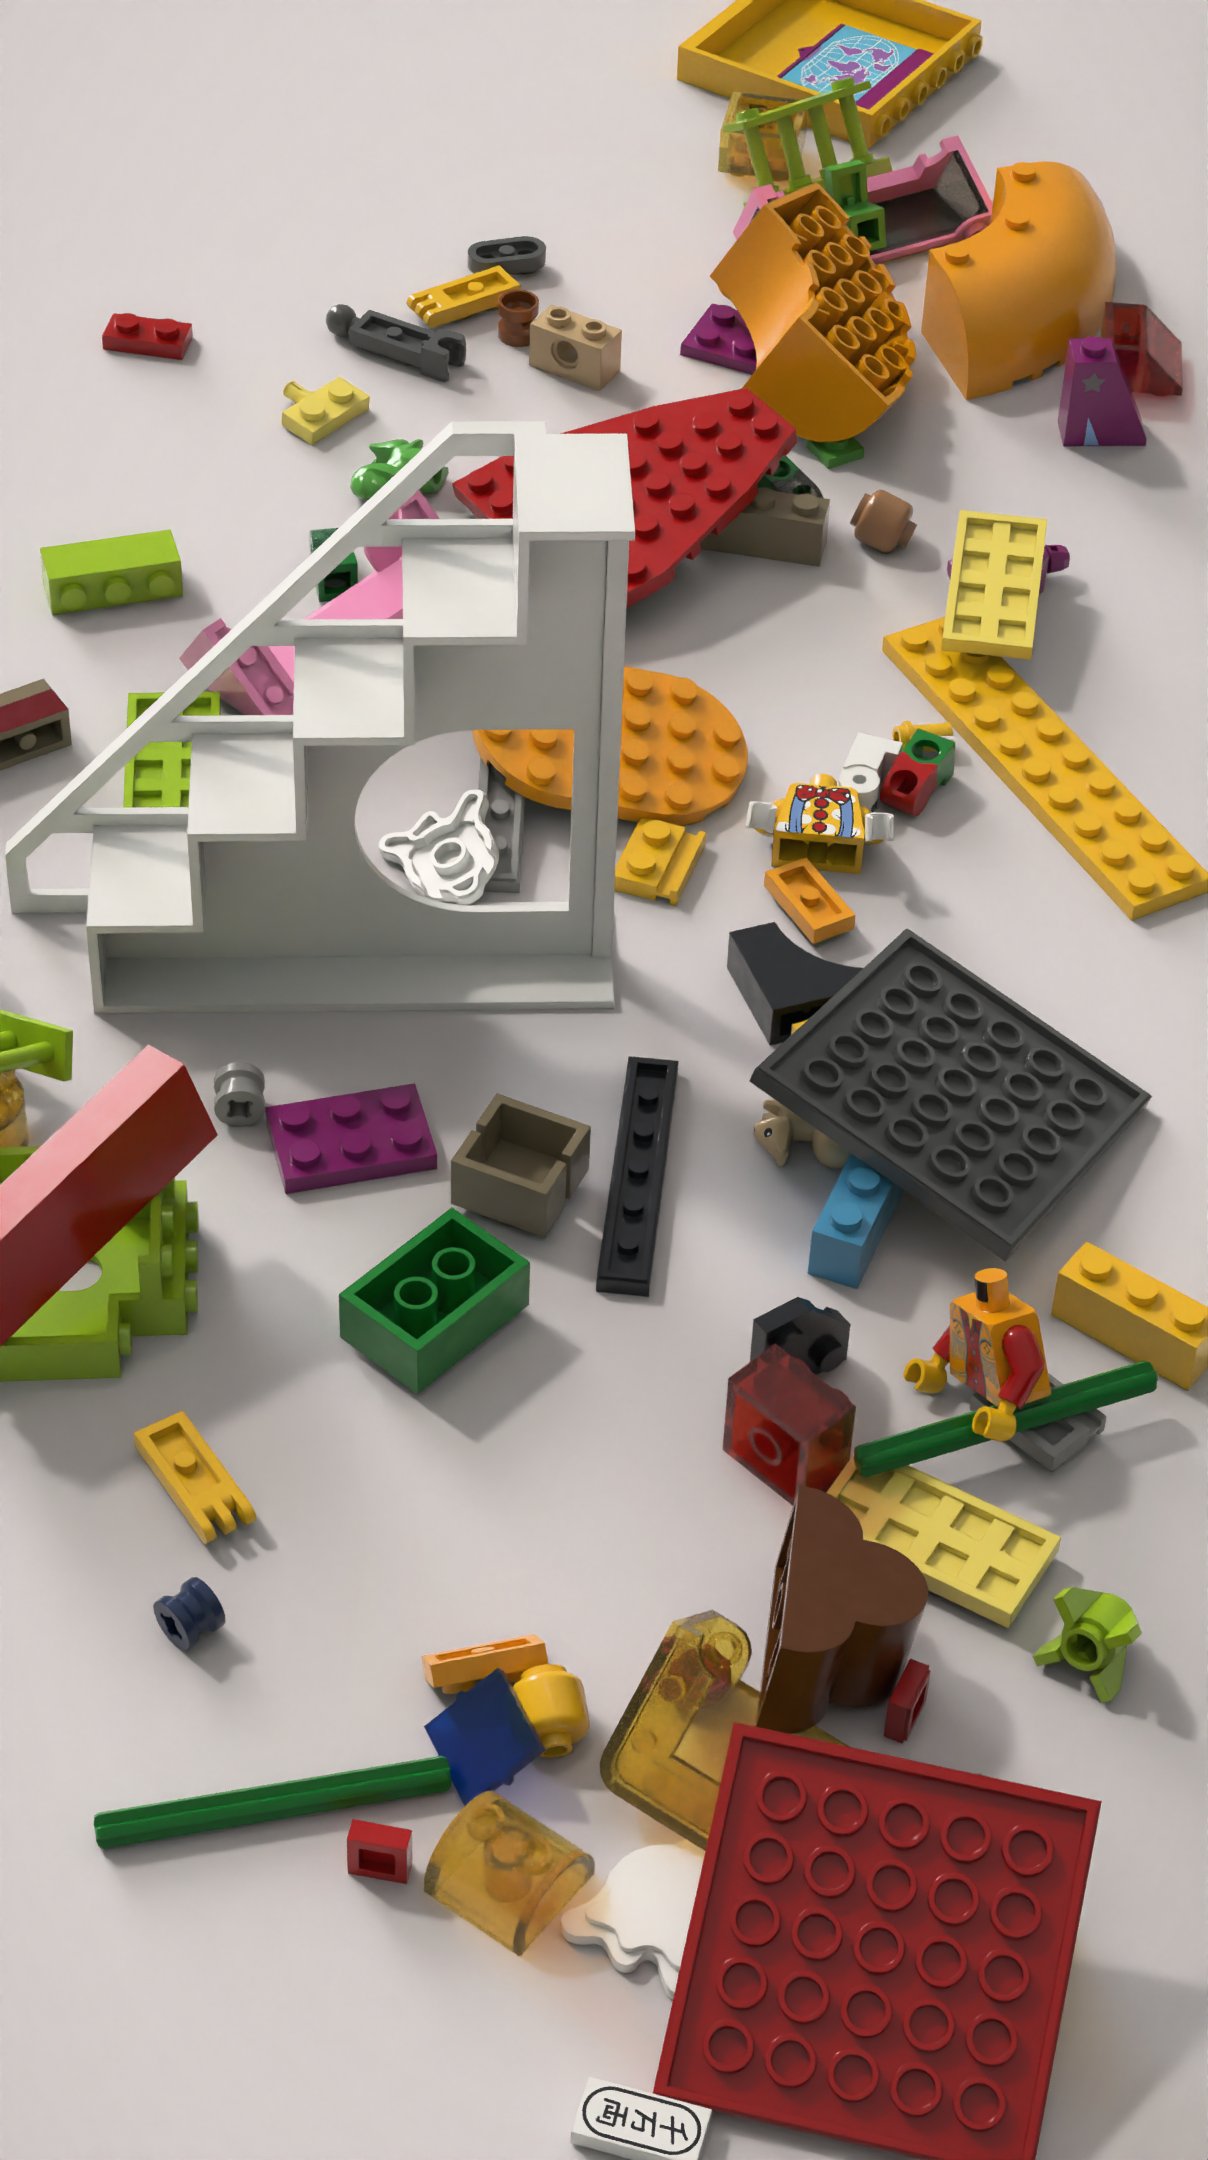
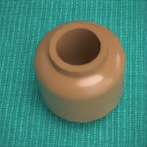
(883, 521)

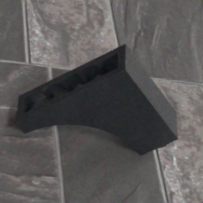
(781, 979)

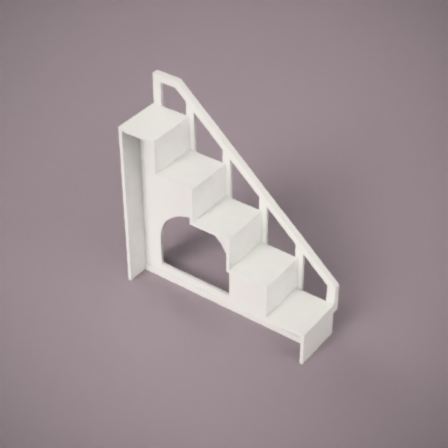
(263, 879)

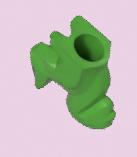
(389, 460)

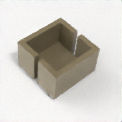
(520, 1165)

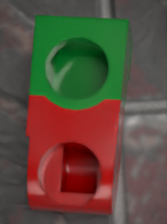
(915, 776)

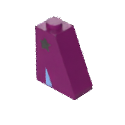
(1097, 398)

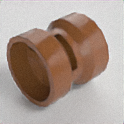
(517, 311)

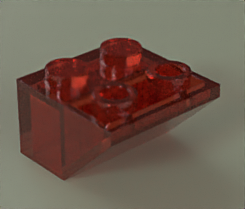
(1145, 348)

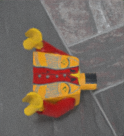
(992, 1349)

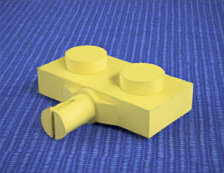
(323, 410)

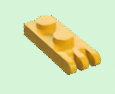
(461, 296)
(193, 1476)

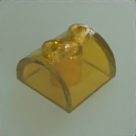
(505, 1871)

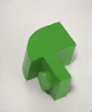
(848, 187)

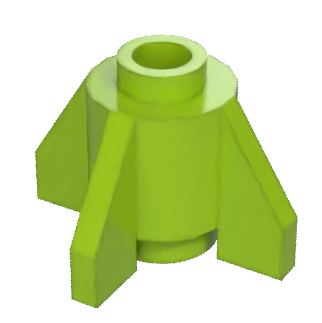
(1093, 1637)

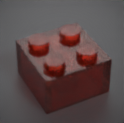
(787, 1424)

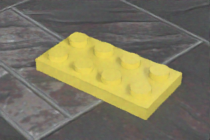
(994, 585)
(955, 1539)

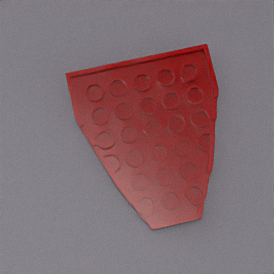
(689, 473)

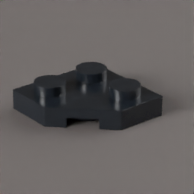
(803, 1332)

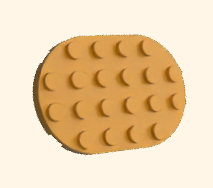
(676, 753)

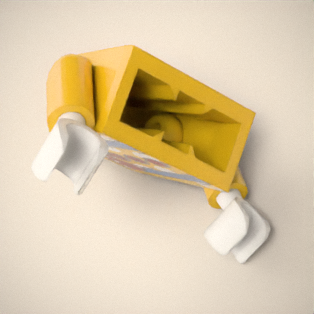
(820, 824)

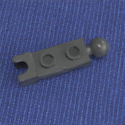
(400, 340)

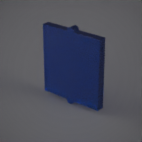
(485, 1737)

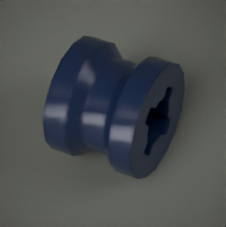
(189, 1613)

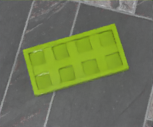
(162, 769)

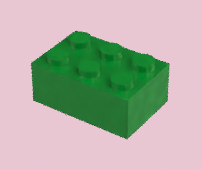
(434, 1300)

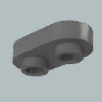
(513, 254)

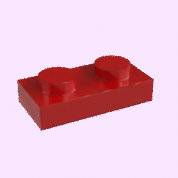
(147, 336)

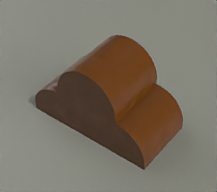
(836, 1617)

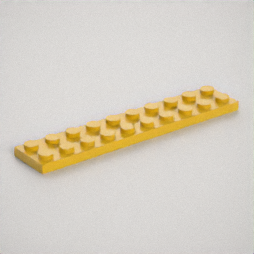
(1051, 772)

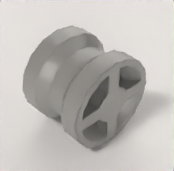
(239, 1094)

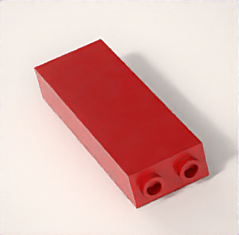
(95, 1179)

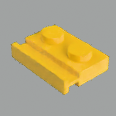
(658, 860)

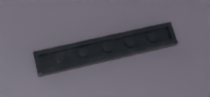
(637, 1177)

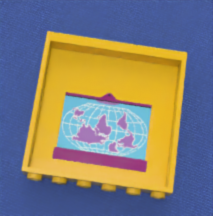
(806, 44)

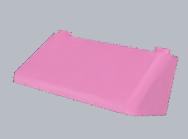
(264, 675)

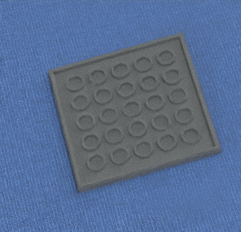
(952, 1092)

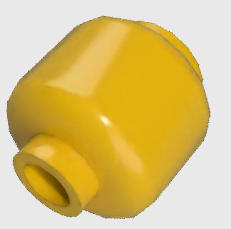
(554, 1706)

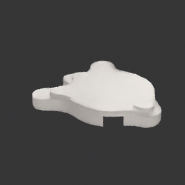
(449, 855)
(642, 1910)

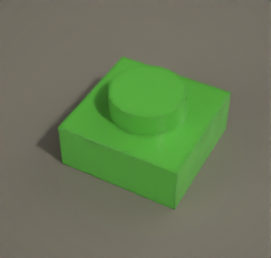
(836, 453)

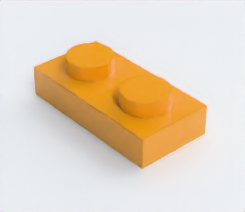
(809, 900)
(461, 1667)

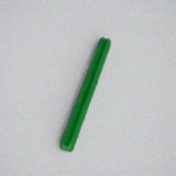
(957, 1432)
(272, 1801)

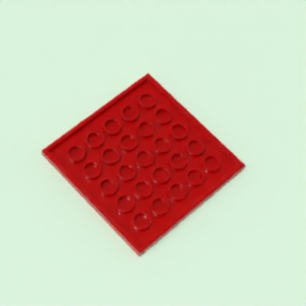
(878, 1950)

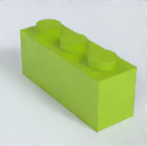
(111, 572)

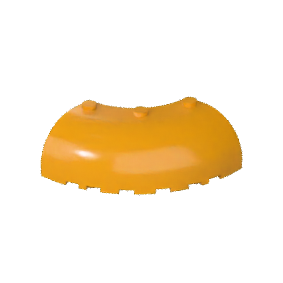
(1024, 283)
(819, 317)

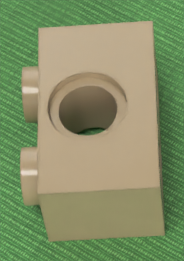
(575, 347)

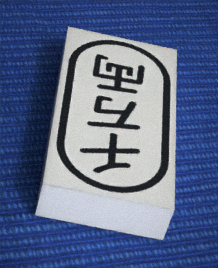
(639, 2123)

